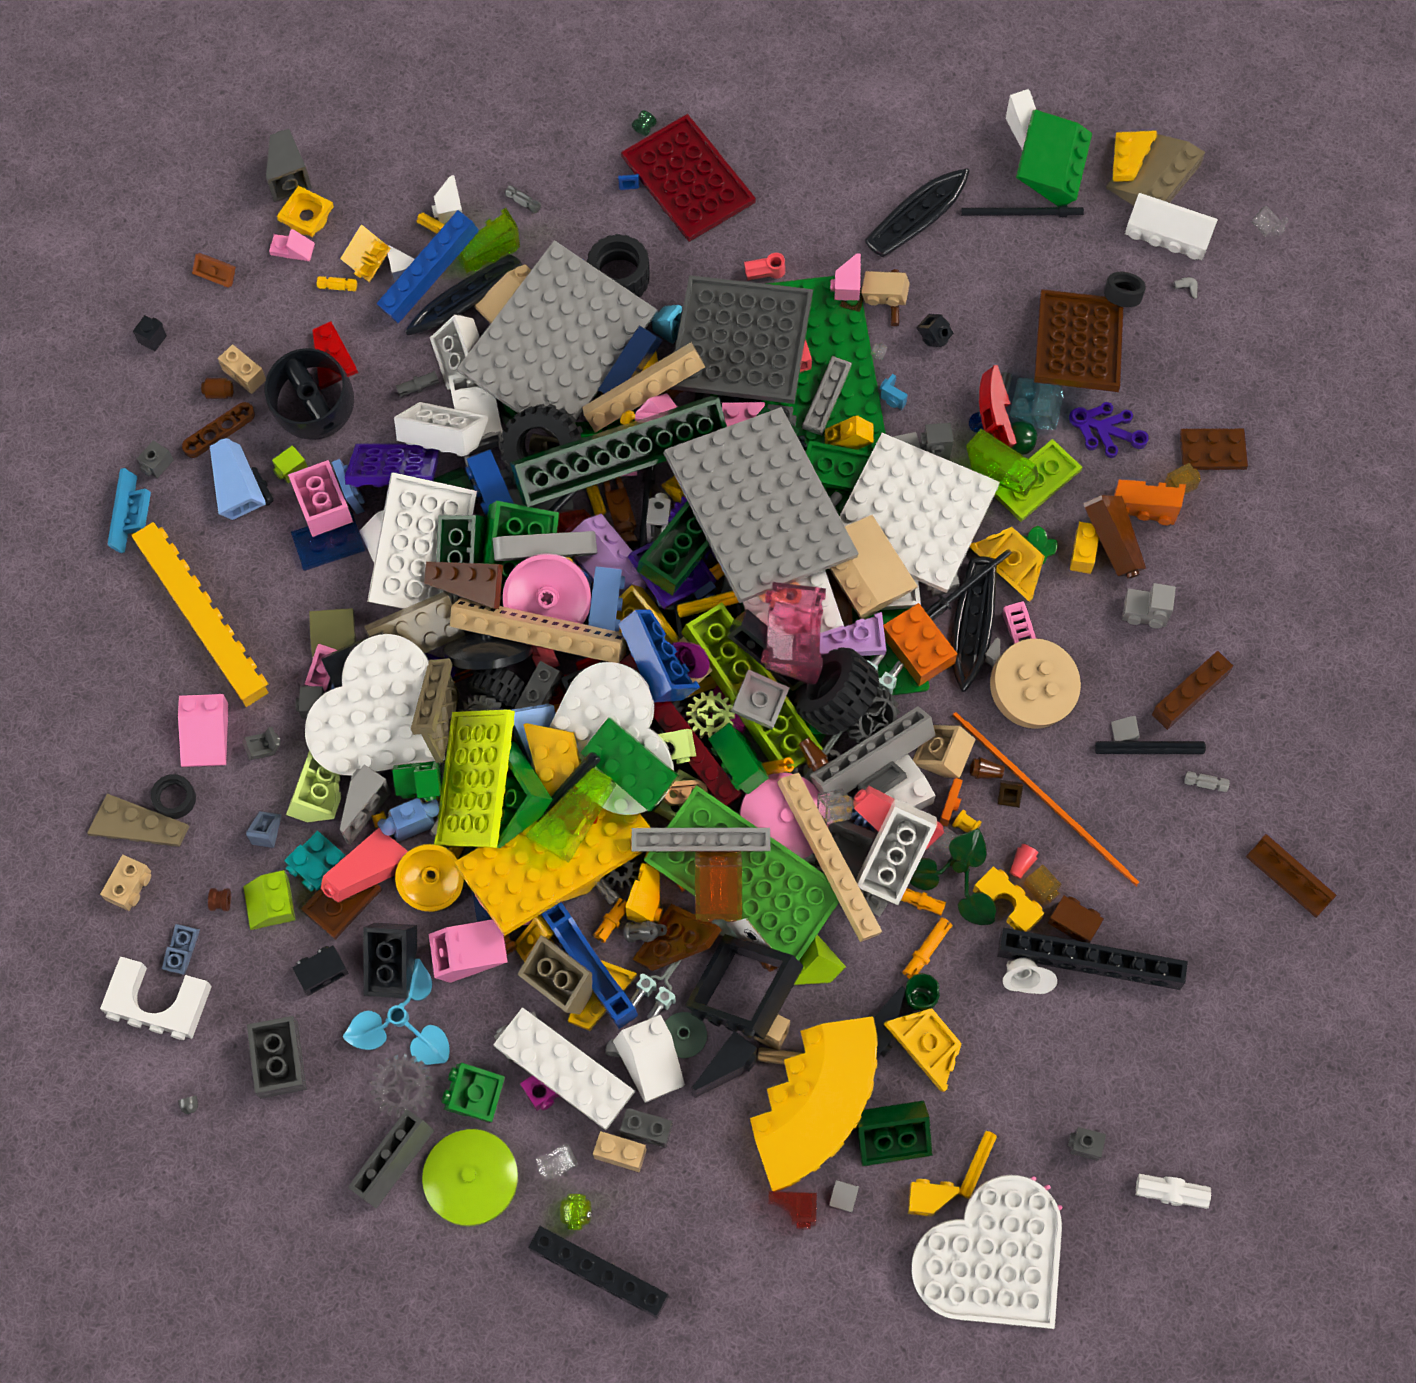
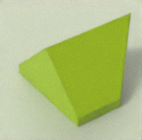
(819, 964)

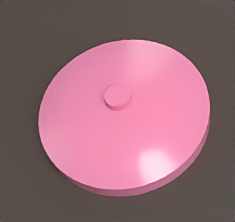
(549, 587)
(769, 809)

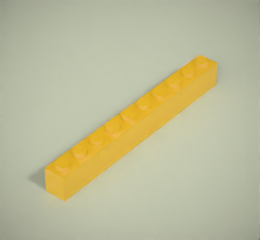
(200, 614)

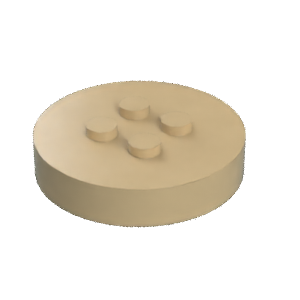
(1035, 683)

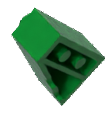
(738, 758)

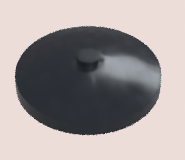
(484, 651)

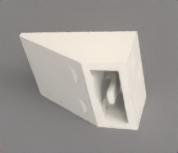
(473, 399)

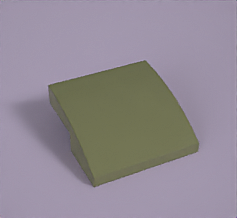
(332, 628)

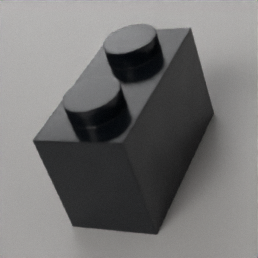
(320, 969)

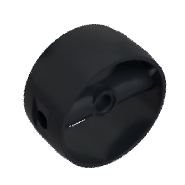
(324, 419)

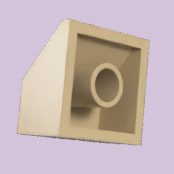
(945, 752)

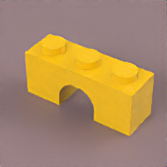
(997, 886)

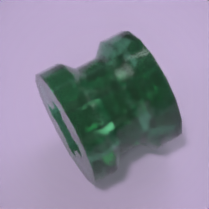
(644, 123)

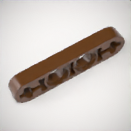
(216, 427)

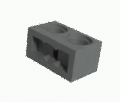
(646, 1128)

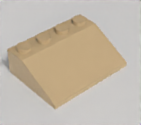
(876, 574)

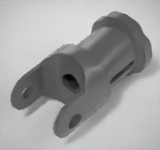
(646, 931)

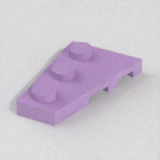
(863, 636)

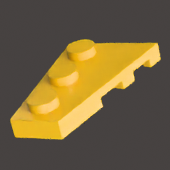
(1130, 152)

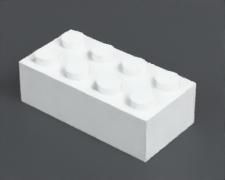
(896, 851)

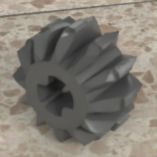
(617, 875)

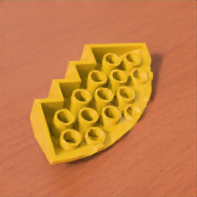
(819, 1102)

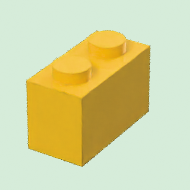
(1084, 548)

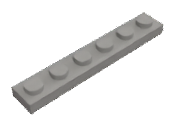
(700, 839)

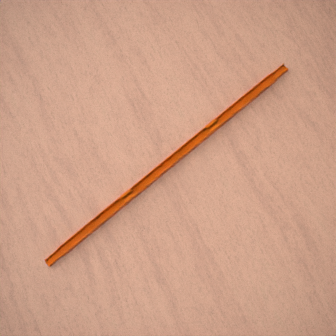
(1046, 798)

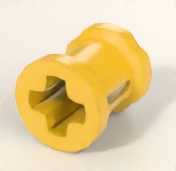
(966, 822)

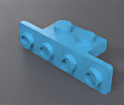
(129, 510)

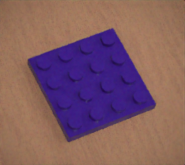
(375, 462)

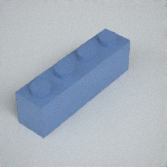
(606, 598)

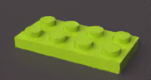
(1054, 471)

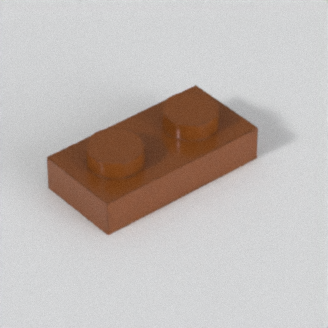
(213, 270)

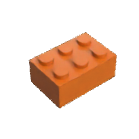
(919, 644)

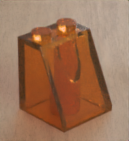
(718, 886)

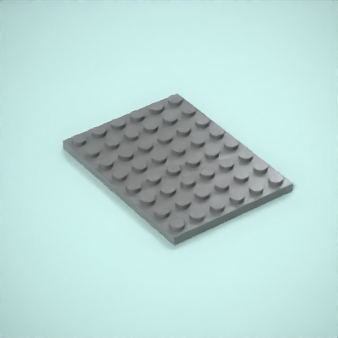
(556, 336)
(760, 504)

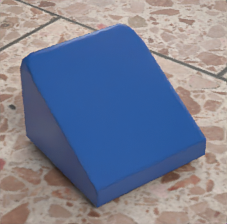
(628, 182)

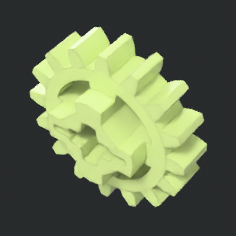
(701, 714)

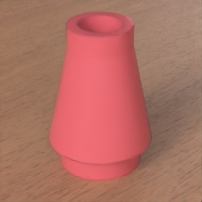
(1023, 860)

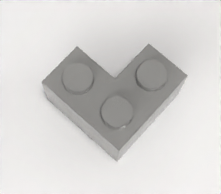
(1149, 607)

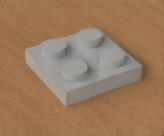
(760, 699)

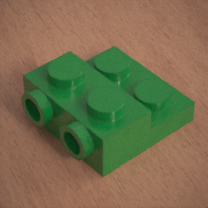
(473, 1092)

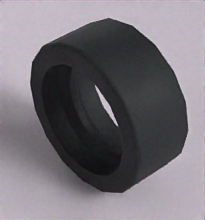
(1122, 297)
(185, 807)

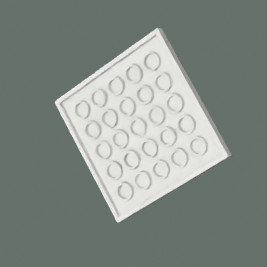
(922, 506)

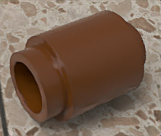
(217, 388)

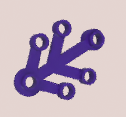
(1105, 427)

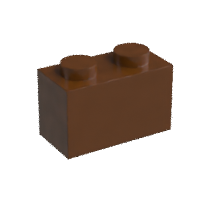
(1075, 920)

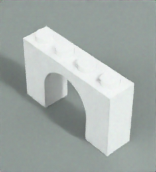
(178, 1019)

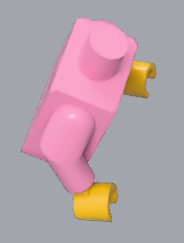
(650, 407)

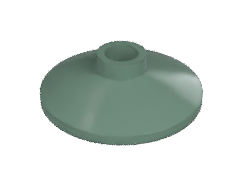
(696, 1038)

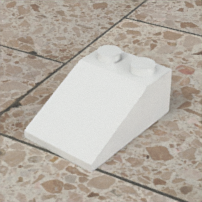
(915, 788)
(650, 1058)

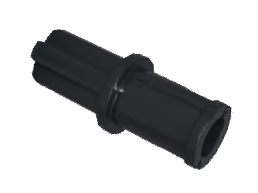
(263, 486)

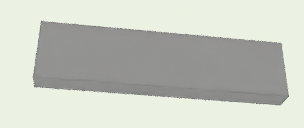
(826, 395)

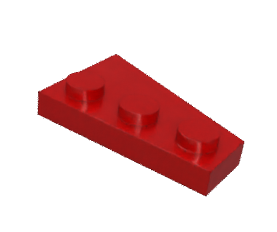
(329, 341)

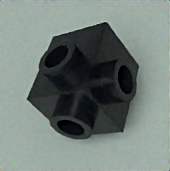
(935, 330)

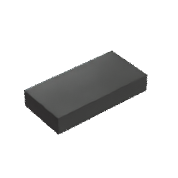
(885, 778)

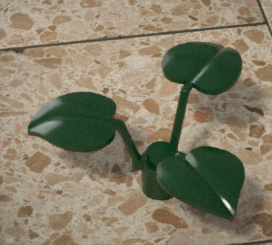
(967, 850)

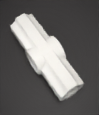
(1173, 1190)

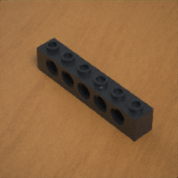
(598, 1272)

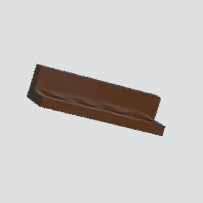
(1287, 874)

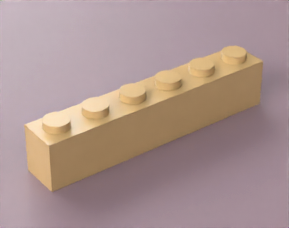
(643, 386)

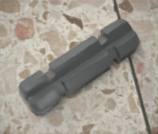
(523, 199)

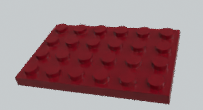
(688, 177)

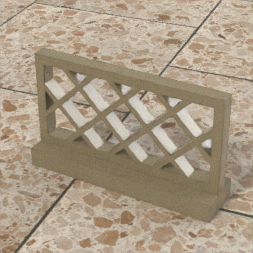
(435, 706)

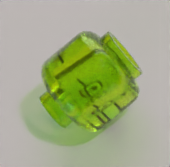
(575, 1211)

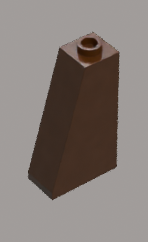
(1116, 534)

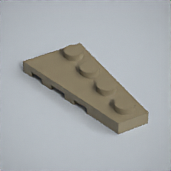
(135, 823)

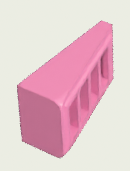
(1013, 609)

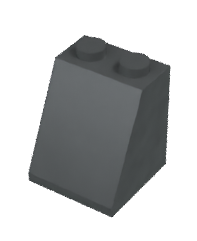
(285, 166)

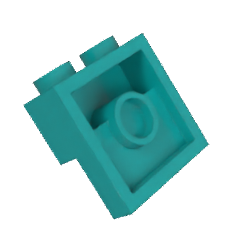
(313, 860)

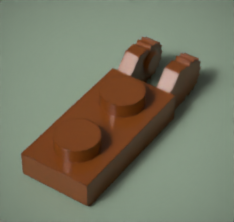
(618, 503)

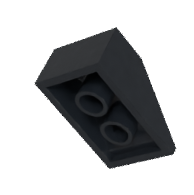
(389, 959)
(729, 1063)

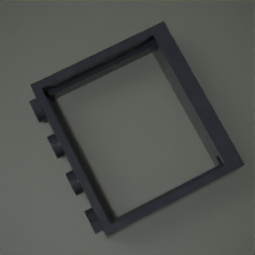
(772, 1001)

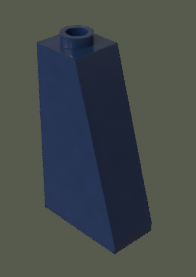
(632, 359)

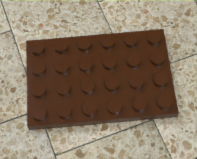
(1079, 341)

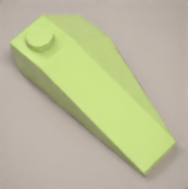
(315, 793)

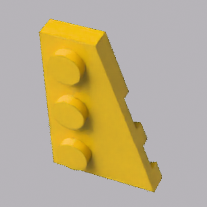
(594, 1009)

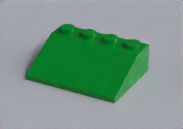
(1054, 157)
(514, 520)
(523, 798)

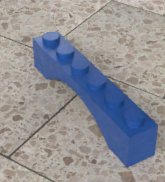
(603, 984)

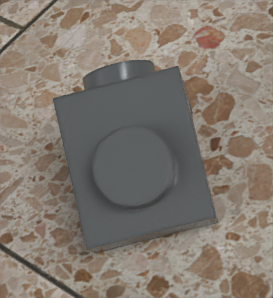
(262, 744)

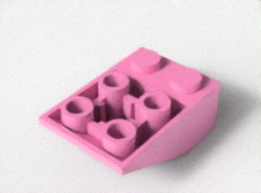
(466, 950)

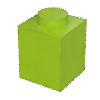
(287, 463)

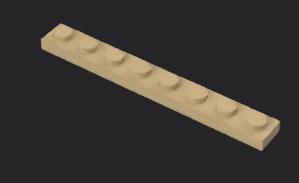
(829, 857)

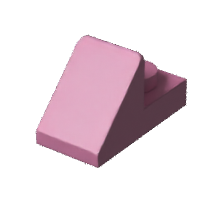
(292, 246)
(317, 673)

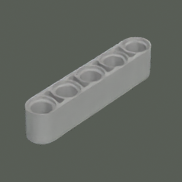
(563, 544)

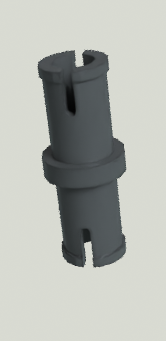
(417, 384)

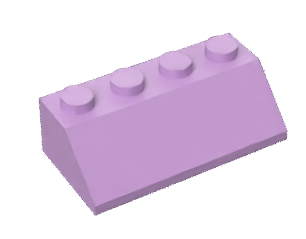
(611, 552)

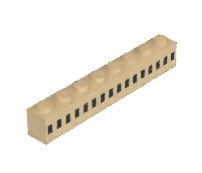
(539, 630)

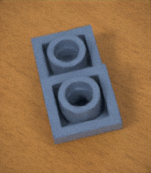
(181, 949)

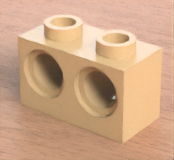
(242, 369)
(776, 1033)

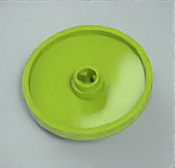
(470, 1177)

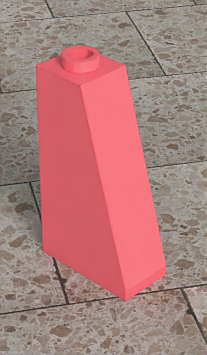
(874, 808)
(363, 867)

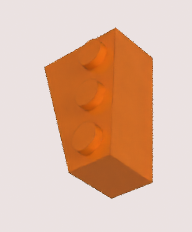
(1151, 502)

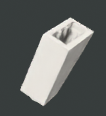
(1019, 114)

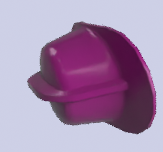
(694, 658)

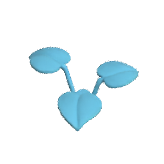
(429, 1046)

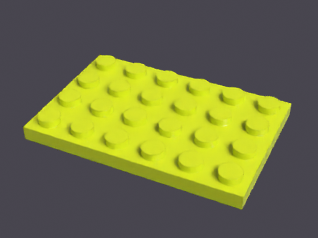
(474, 778)

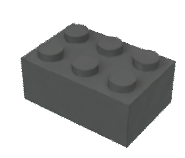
(276, 1057)

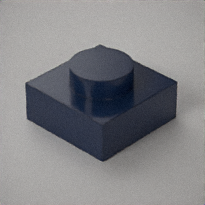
(706, 591)

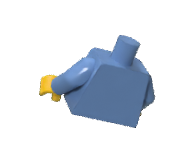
(408, 819)

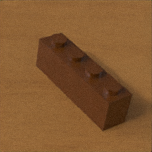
(1192, 690)

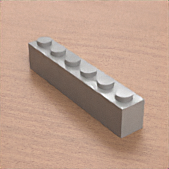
(875, 752)

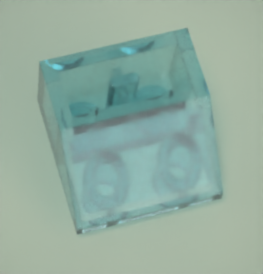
(1037, 403)

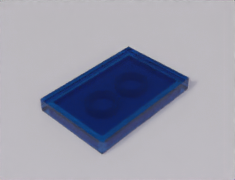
(327, 546)

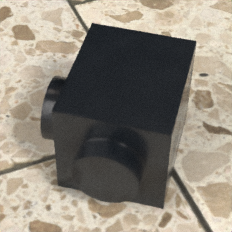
(150, 332)

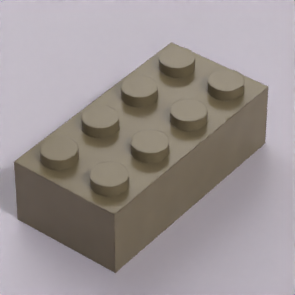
(422, 623)

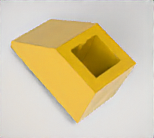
(850, 433)
(928, 1198)

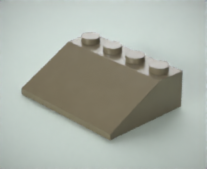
(1163, 171)

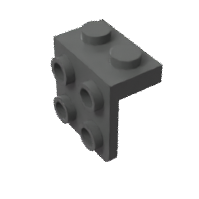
(852, 842)

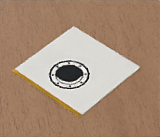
(746, 931)

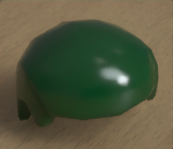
(1025, 437)
(922, 992)

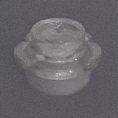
(879, 350)

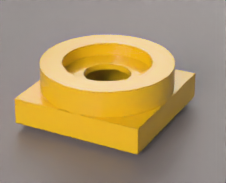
(305, 200)

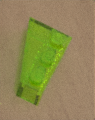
(491, 242)
(1001, 463)

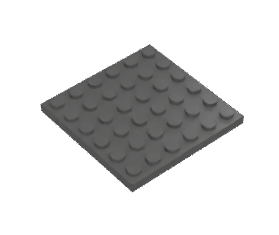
(745, 336)

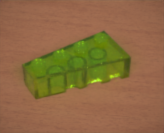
(572, 816)

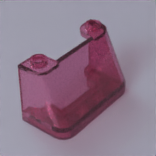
(794, 631)

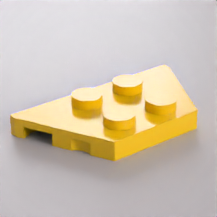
(1018, 569)
(553, 754)
(928, 1043)

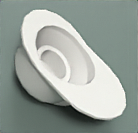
(1027, 977)

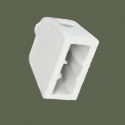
(658, 514)

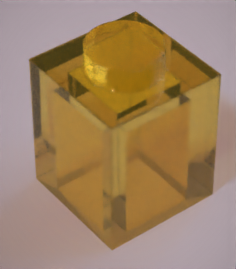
(1184, 475)
(1043, 885)

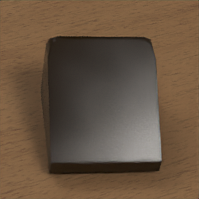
(1010, 793)

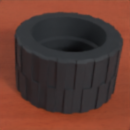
(623, 248)

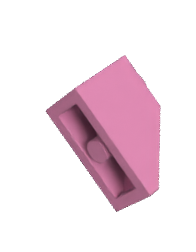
(847, 280)

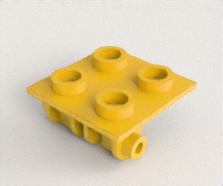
(365, 253)

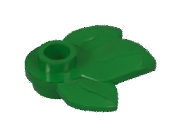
(1039, 540)

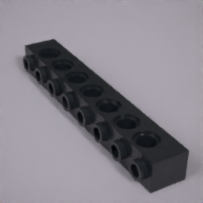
(1093, 958)

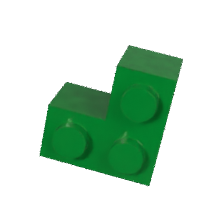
(418, 779)

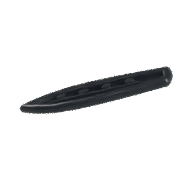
(917, 212)
(462, 295)
(974, 622)

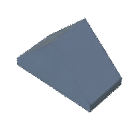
(264, 829)

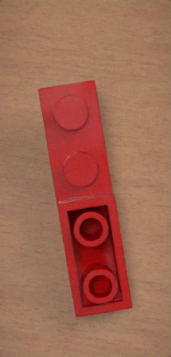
(992, 406)

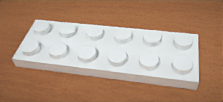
(564, 1068)

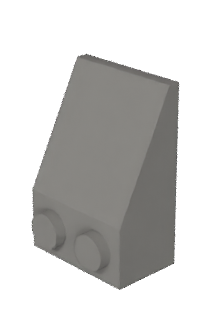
(364, 798)

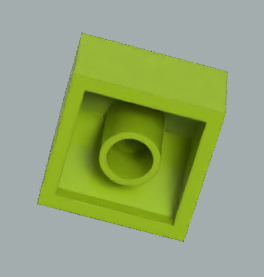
(269, 900)

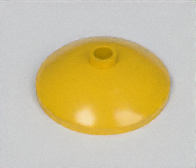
(424, 891)

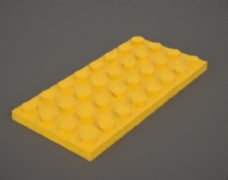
(527, 880)

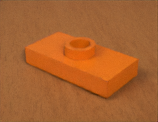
(952, 802)

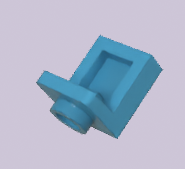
(892, 395)

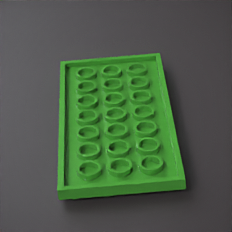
(780, 890)

